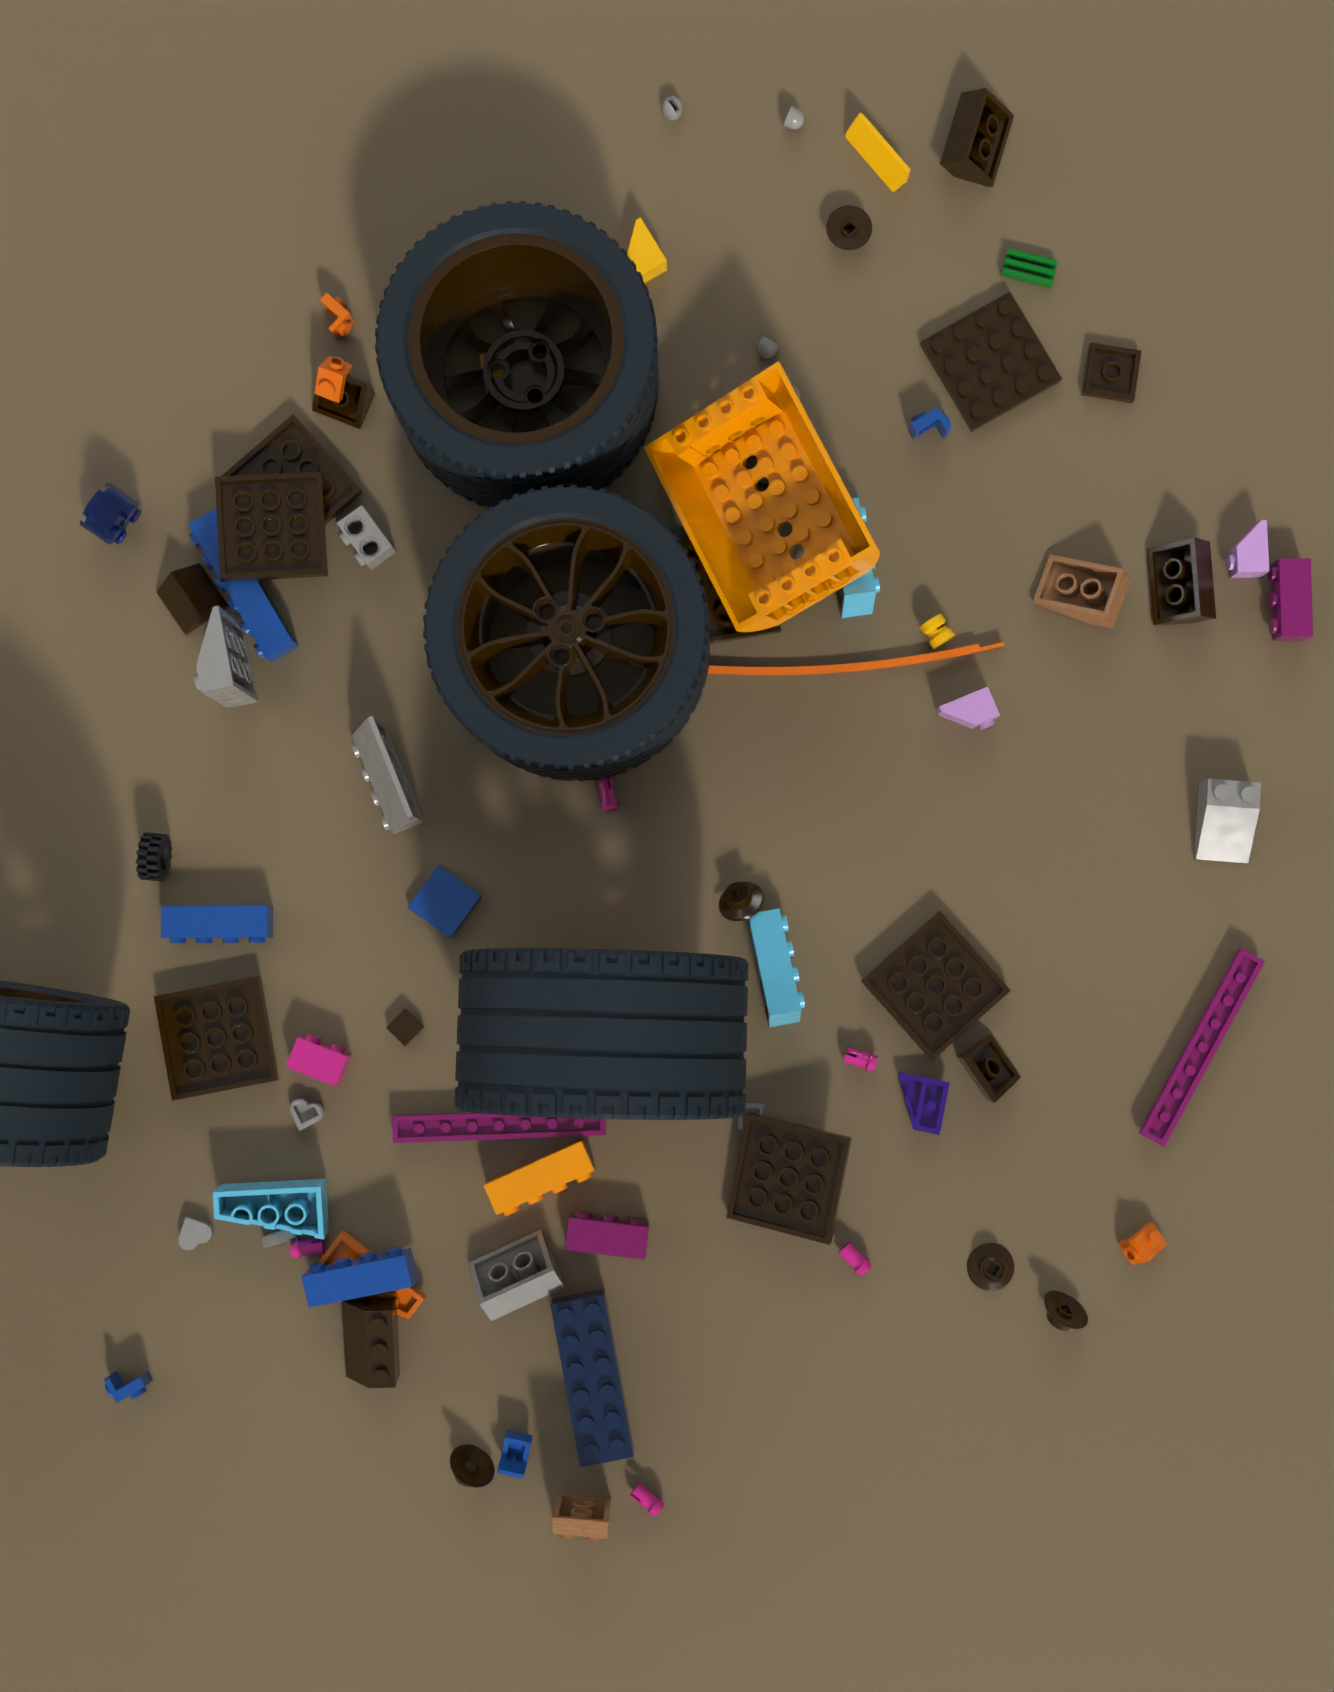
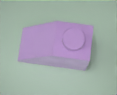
(1250, 554)
(971, 710)

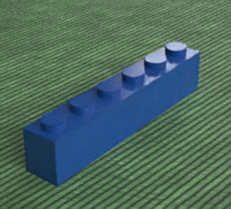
(247, 597)

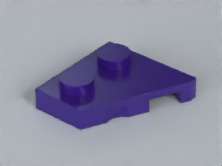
(924, 1101)

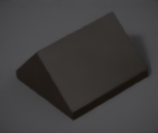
(354, 405)
(190, 596)
(989, 1068)

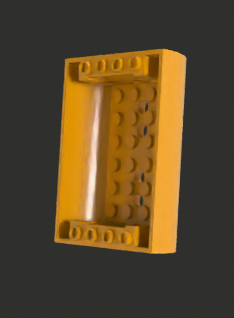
(740, 527)

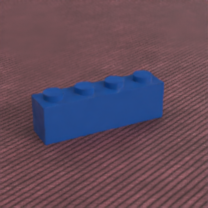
(217, 922)
(359, 1277)

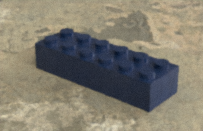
(592, 1378)

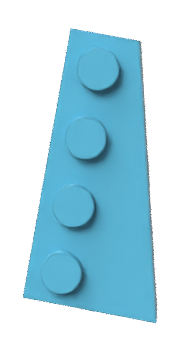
(861, 593)
(775, 967)
(281, 1205)

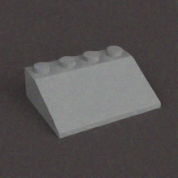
(225, 662)
(386, 776)

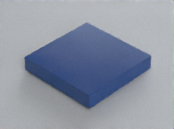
(444, 901)

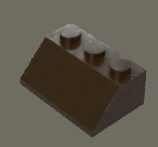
(977, 137)
(1181, 582)
(371, 1341)

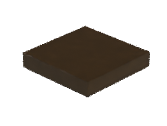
(1111, 372)

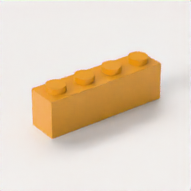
(539, 1177)

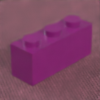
(1291, 599)
(607, 1235)

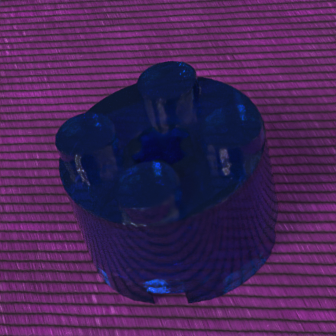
(110, 514)

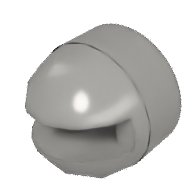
(668, 110)
(794, 118)
(767, 348)

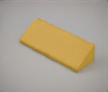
(877, 153)

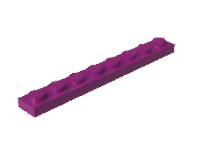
(1201, 1047)
(488, 1127)

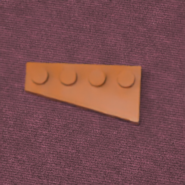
(346, 1246)

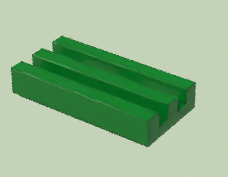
(1033, 259)

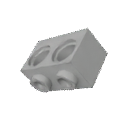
(368, 536)

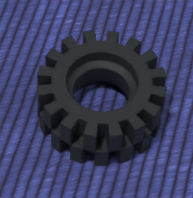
(153, 856)

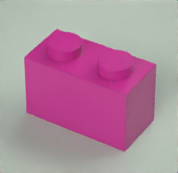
(319, 1060)

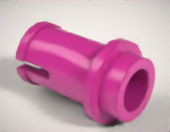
(607, 795)
(861, 1059)
(307, 1247)
(855, 1259)
(647, 1499)

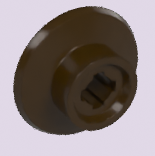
(850, 217)
(741, 901)
(979, 1262)
(1064, 1311)
(471, 1466)

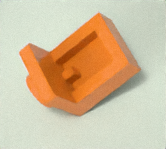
(337, 309)
(332, 378)
(1143, 1244)

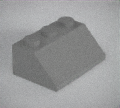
(515, 1275)

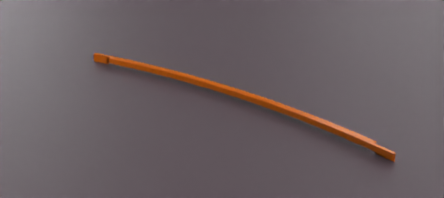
(797, 670)

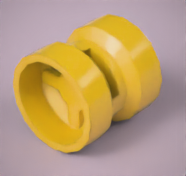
(937, 631)

